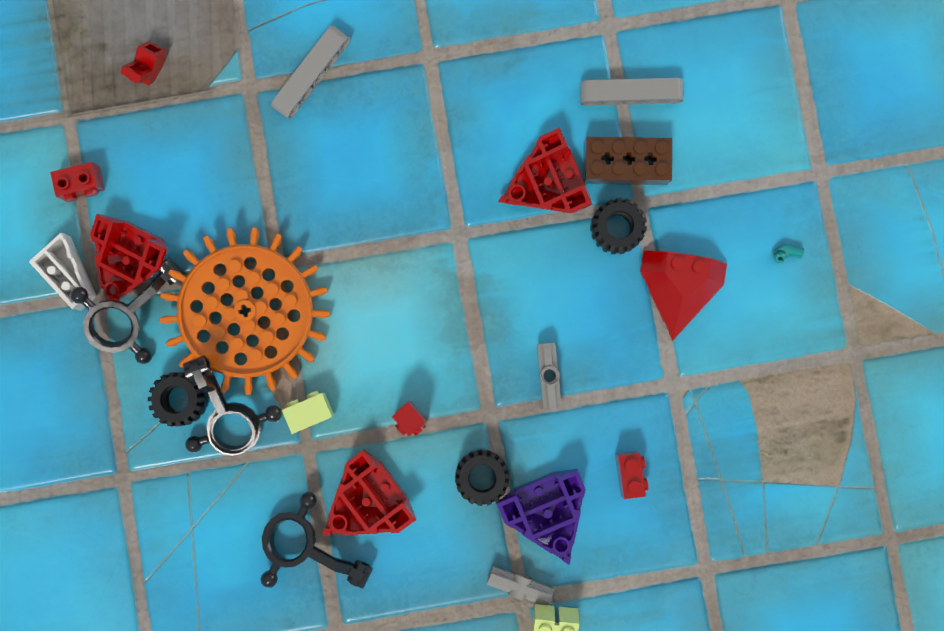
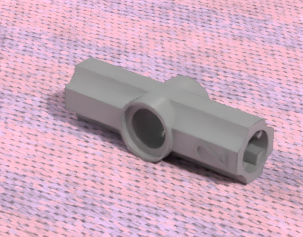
(550, 390)
(520, 586)

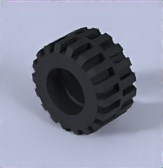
(630, 213)
(161, 403)
(482, 496)

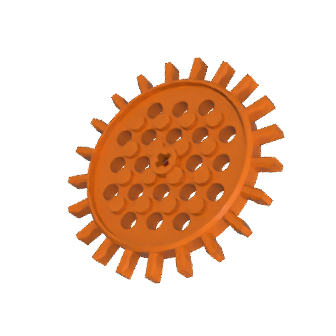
(234, 259)

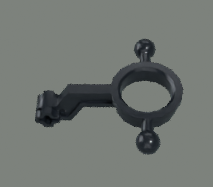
(142, 355)
(201, 371)
(358, 571)

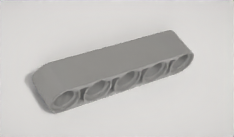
(310, 72)
(631, 91)

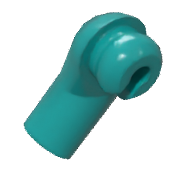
(787, 250)

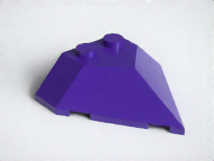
(547, 511)

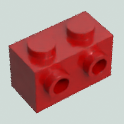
(77, 181)
(409, 420)
(631, 475)

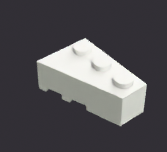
(63, 269)

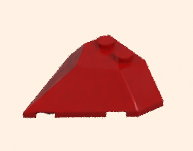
(549, 178)
(124, 255)
(680, 285)
(368, 500)

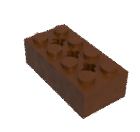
(637, 150)

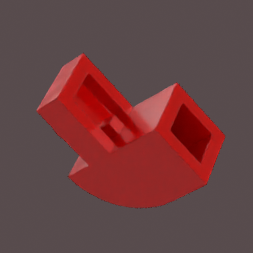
(146, 64)

